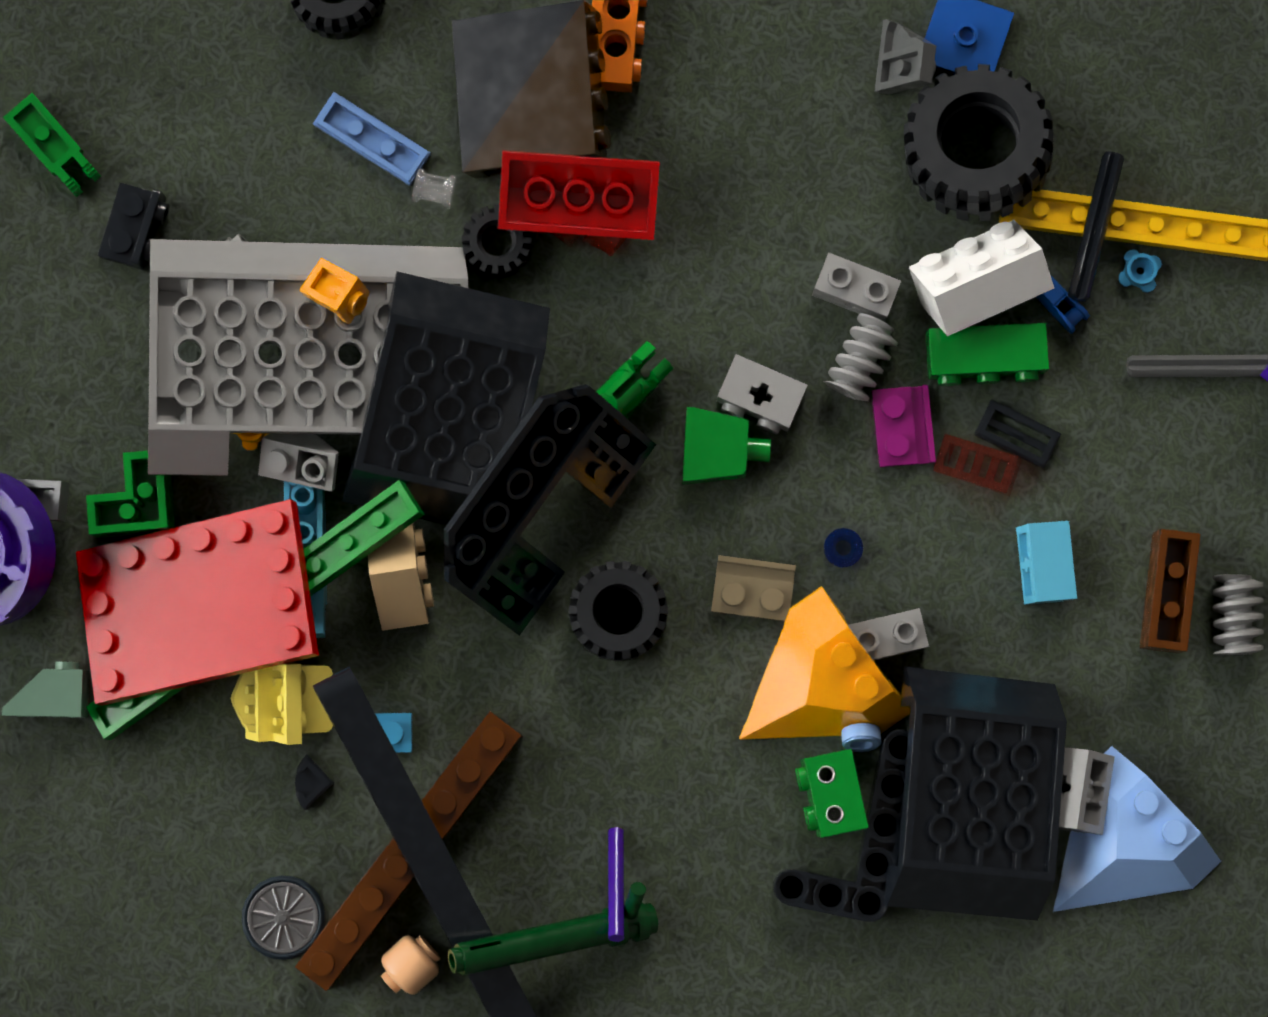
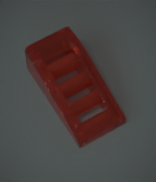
(1009, 476)

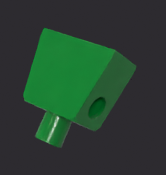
(719, 447)

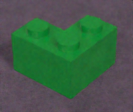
(139, 510)

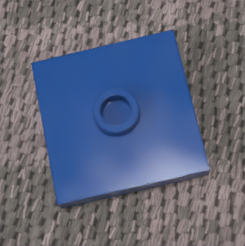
(967, 34)

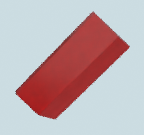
(578, 195)

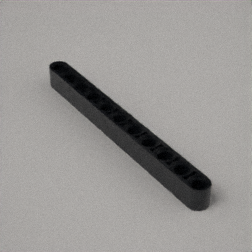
(416, 835)

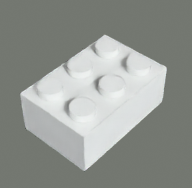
(981, 277)

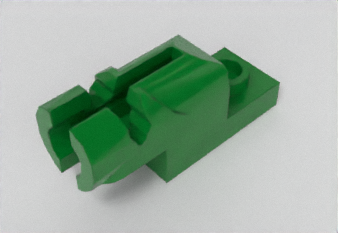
(628, 387)

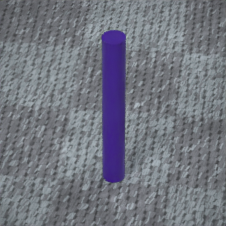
(616, 884)

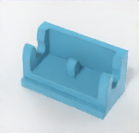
(1046, 562)

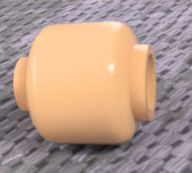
(410, 964)

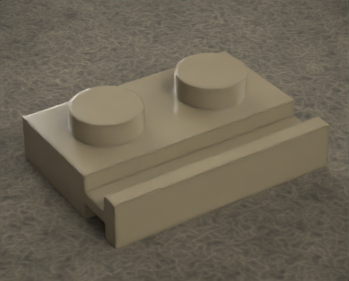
(753, 588)

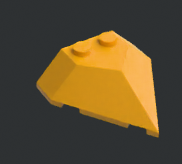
(820, 679)

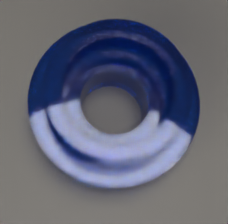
(843, 535)

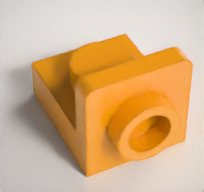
(336, 290)

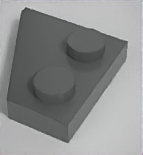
(903, 60)

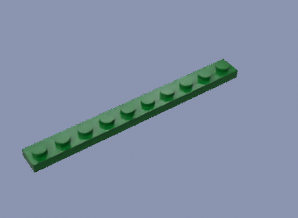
(325, 561)

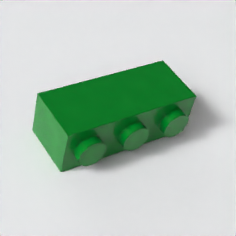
(987, 353)

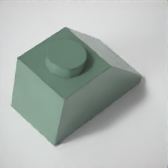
(53, 694)

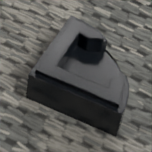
(310, 782)

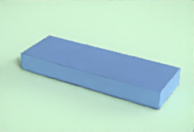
(371, 138)

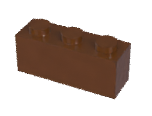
(1170, 591)

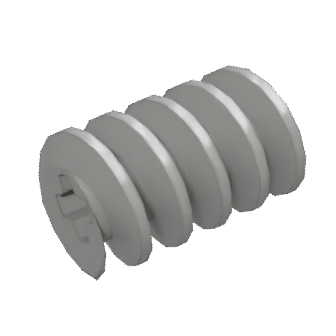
(861, 357)
(1237, 614)

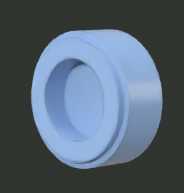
(861, 737)

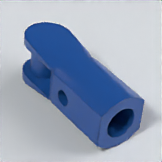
(1053, 297)

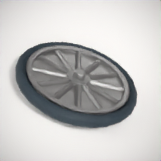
(282, 917)

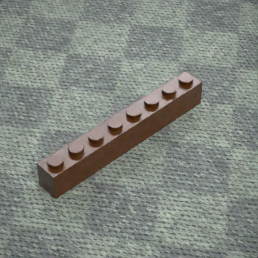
(390, 872)

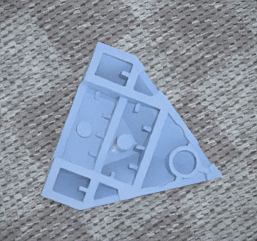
(1143, 847)

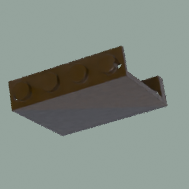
(530, 84)

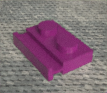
(903, 426)

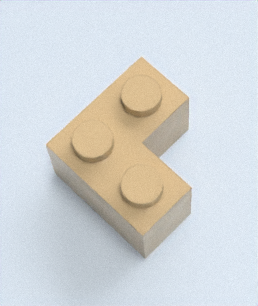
(398, 578)

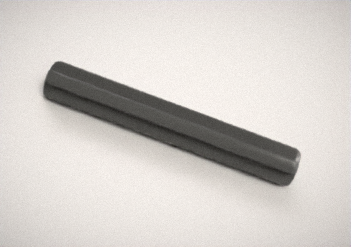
(1196, 365)

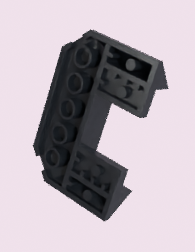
(560, 434)

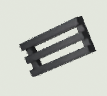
(987, 419)

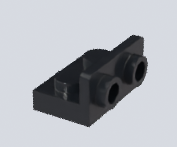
(132, 225)

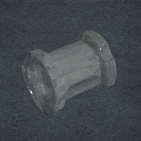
(434, 188)

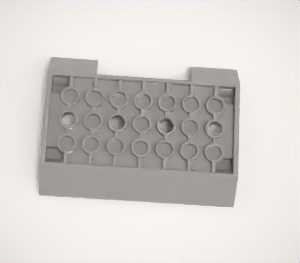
(249, 295)

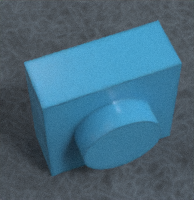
(398, 730)

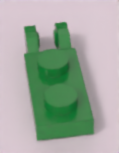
(49, 141)

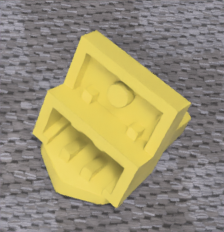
(281, 702)

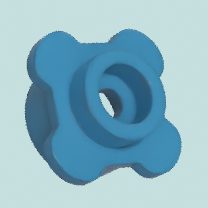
(1150, 267)

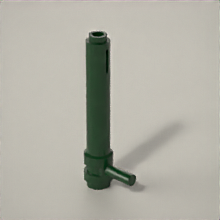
(554, 938)

